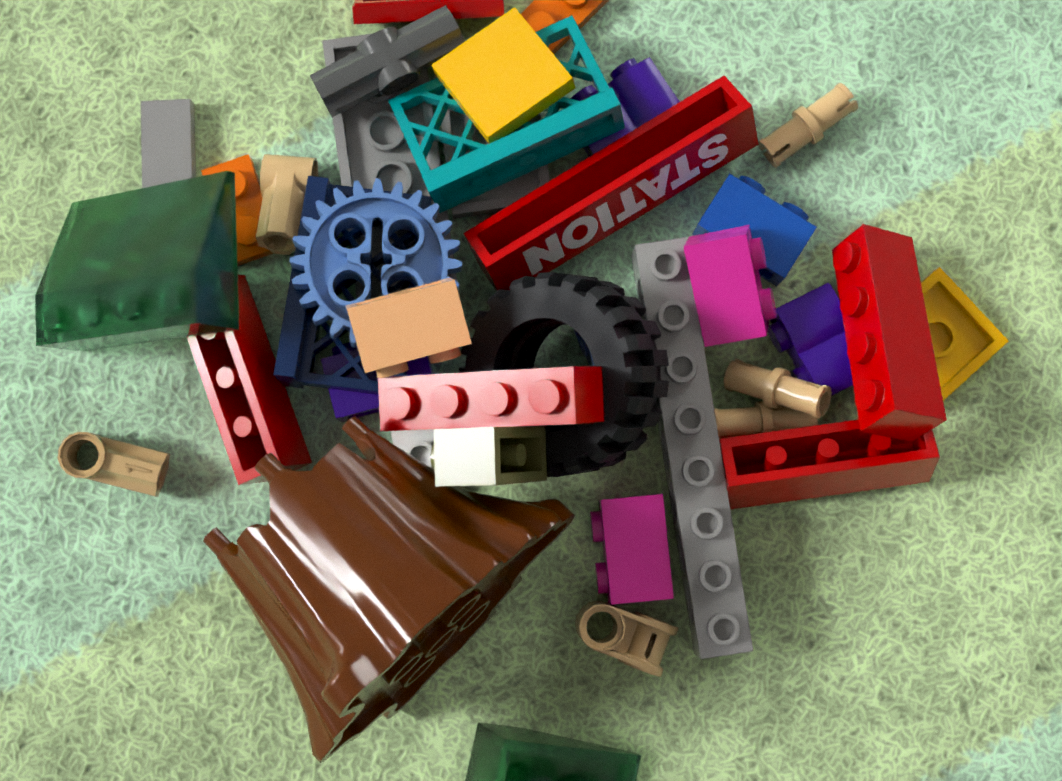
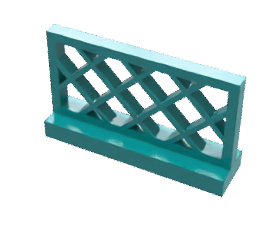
(521, 151)

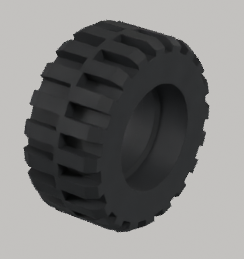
(618, 341)

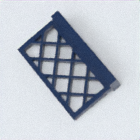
(299, 334)

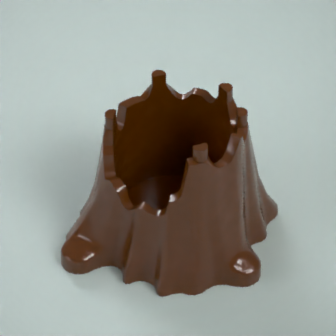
(376, 576)

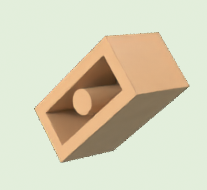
(409, 327)

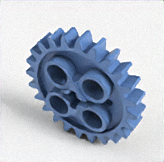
(330, 263)

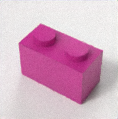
(729, 285)
(633, 549)

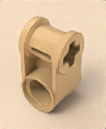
(634, 639)

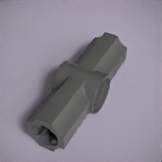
(387, 61)

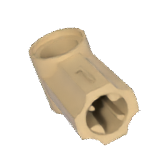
(283, 192)
(117, 463)

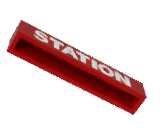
(615, 185)

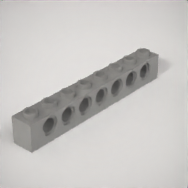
(693, 456)

